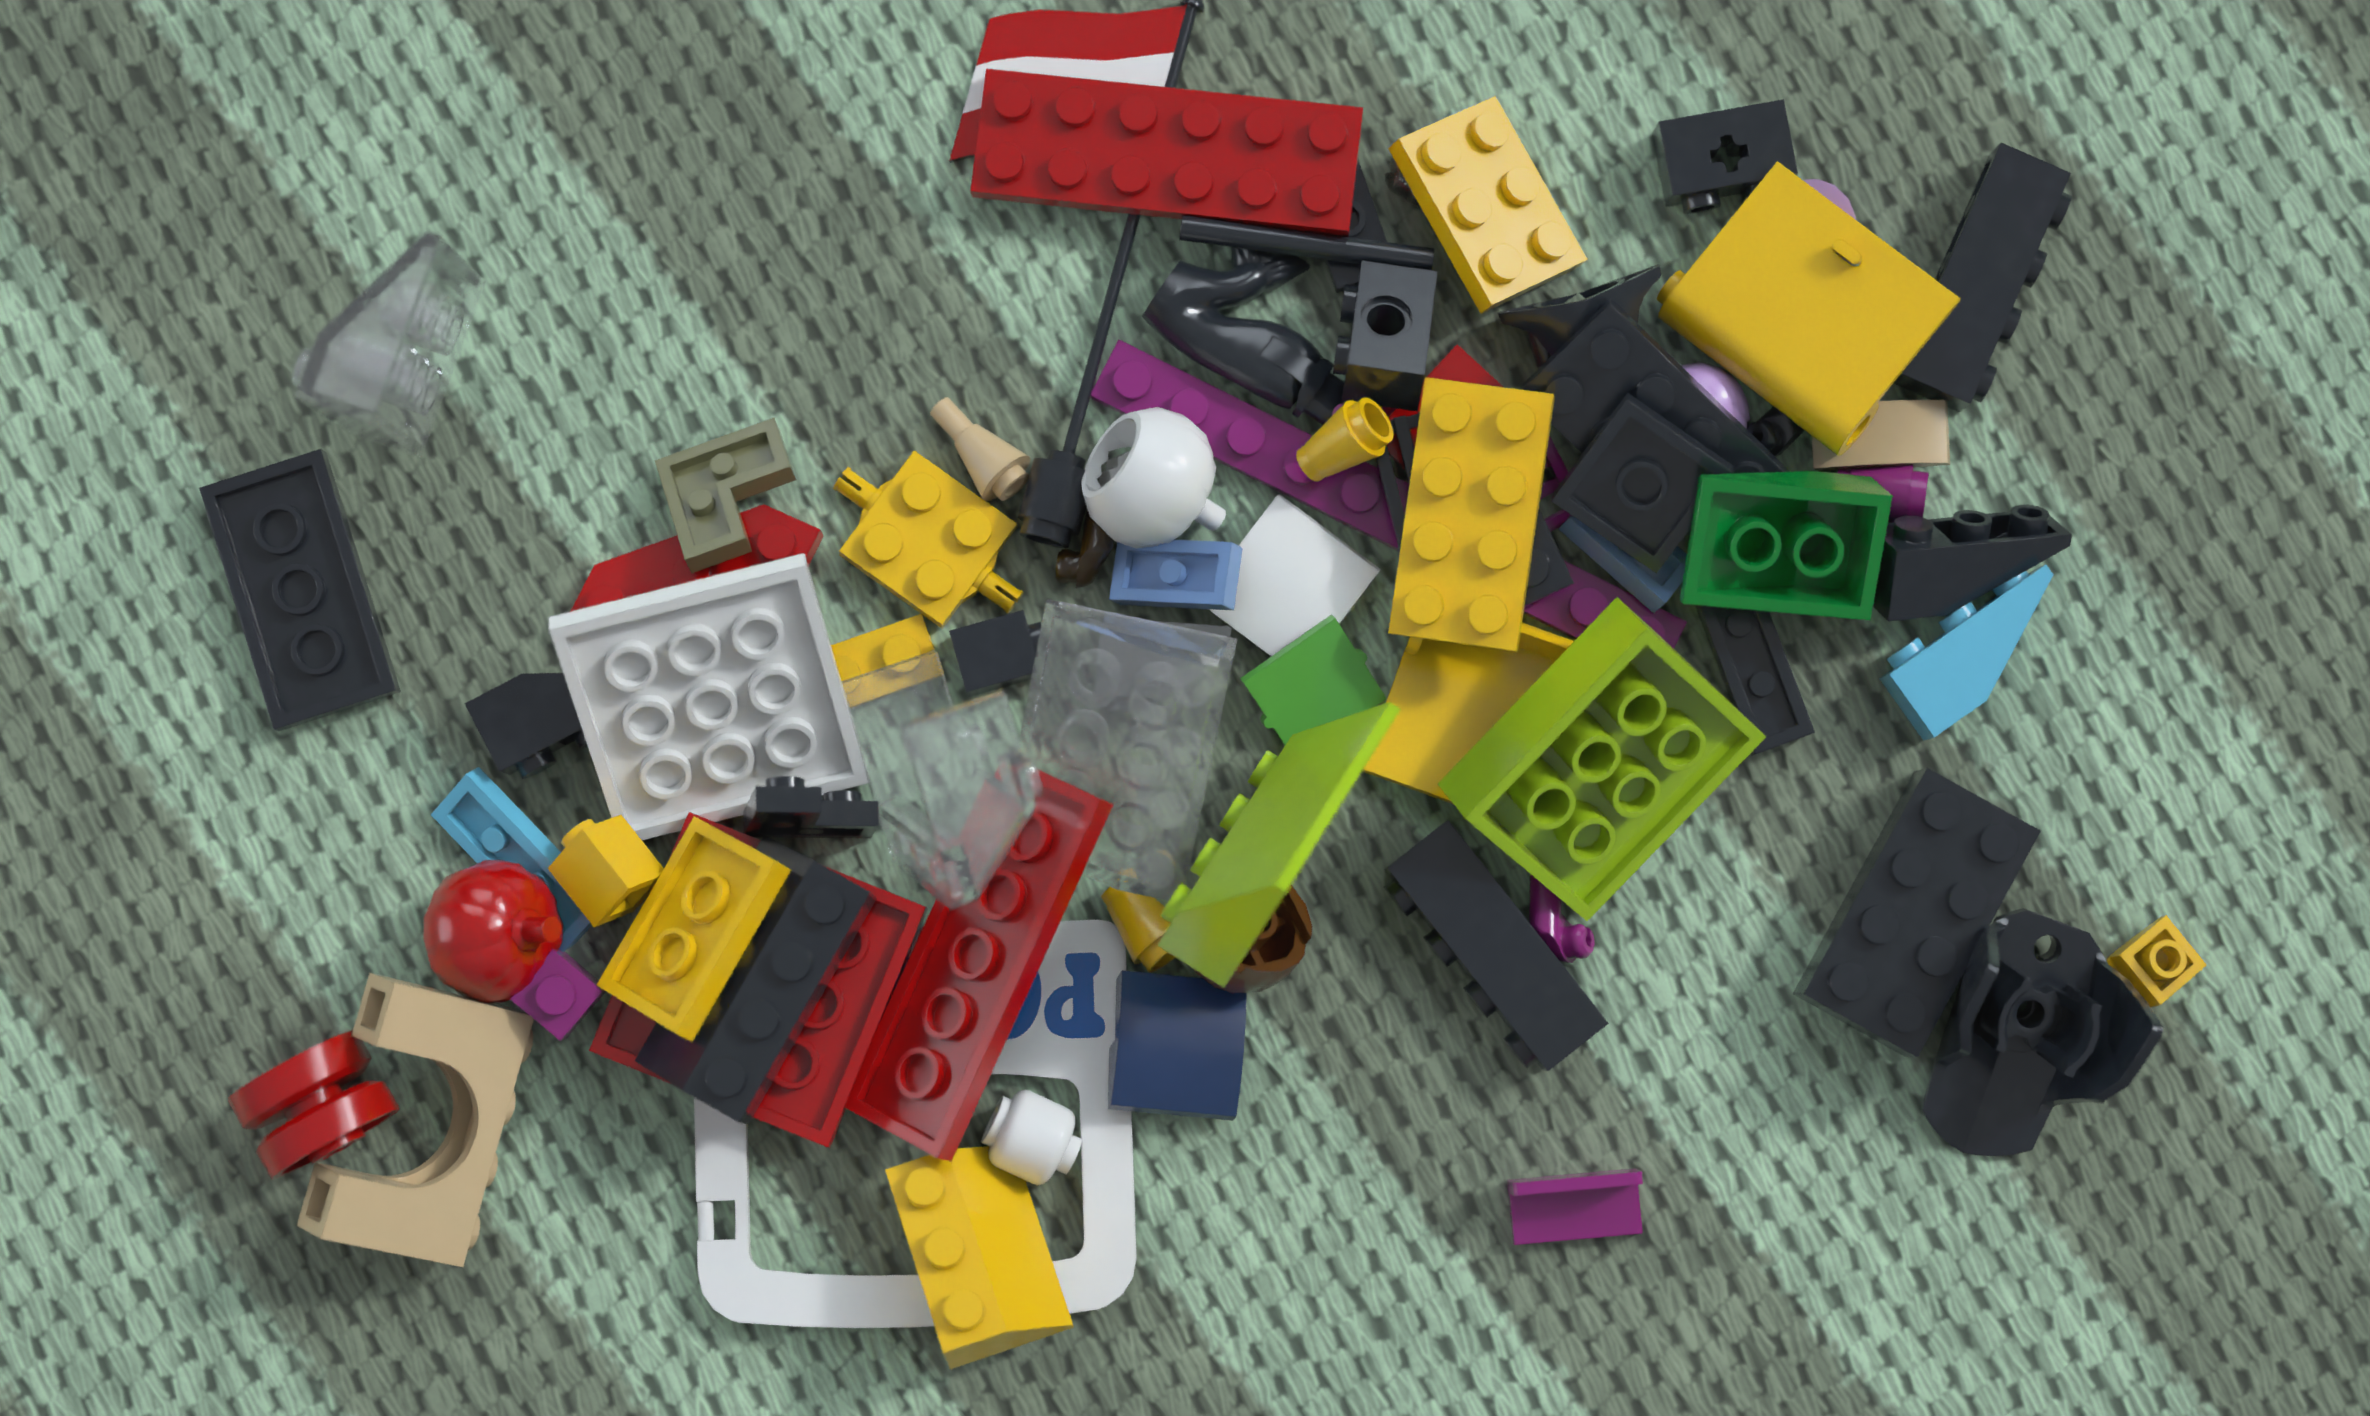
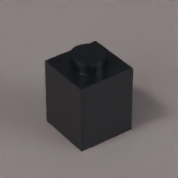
(996, 652)

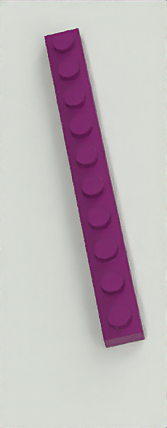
(1355, 497)

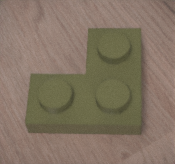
(708, 482)

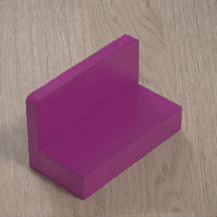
(1575, 1206)

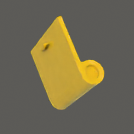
(1797, 316)
(1451, 701)

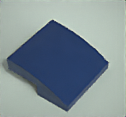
(1176, 1047)

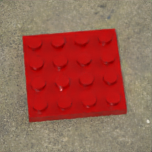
(829, 1052)

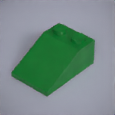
(1787, 543)

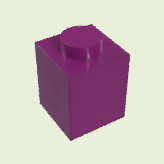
(560, 994)

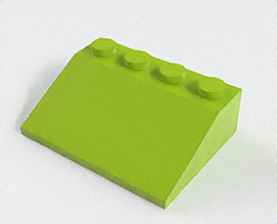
(1600, 760)
(1268, 841)

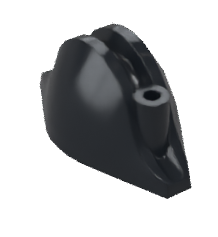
(1554, 321)

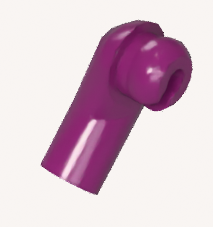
(1557, 932)

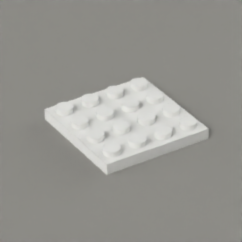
(708, 694)

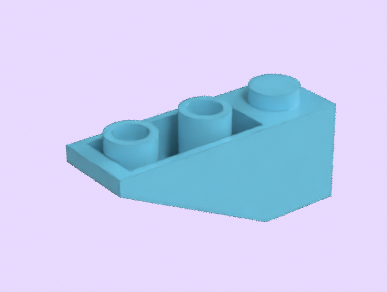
(1960, 668)

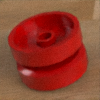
(317, 1110)

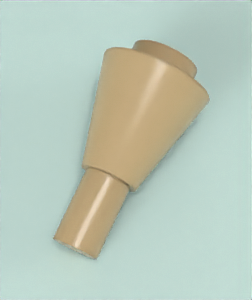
(991, 462)

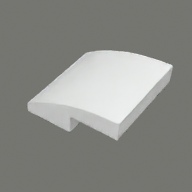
(1293, 578)

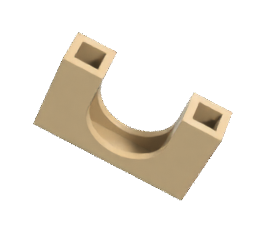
(437, 1205)

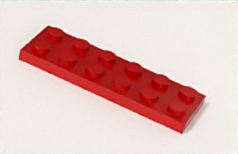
(1166, 151)
(974, 977)

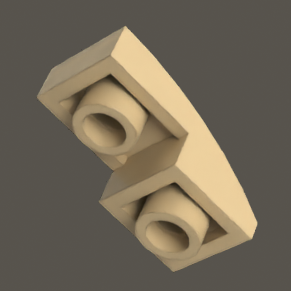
(1897, 435)

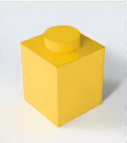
(605, 869)

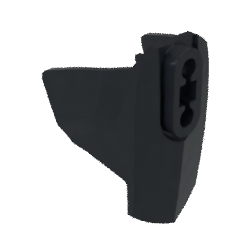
(2071, 1044)

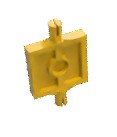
(928, 539)

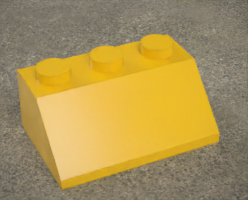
(978, 1254)

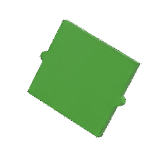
(1313, 681)

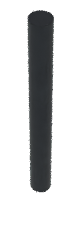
(1303, 243)

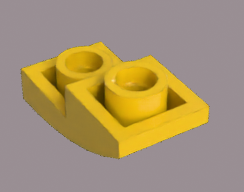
(2157, 961)

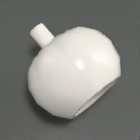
(1157, 485)

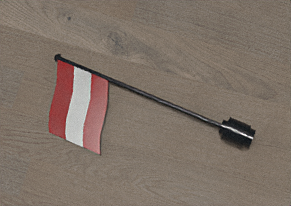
(1113, 47)

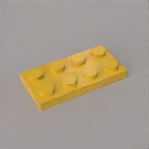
(1471, 514)

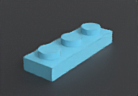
(495, 829)

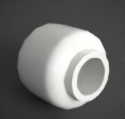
(1031, 1137)

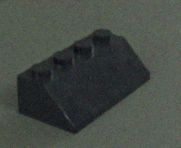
(767, 992)

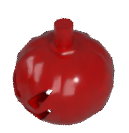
(491, 930)

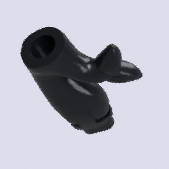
(1248, 352)

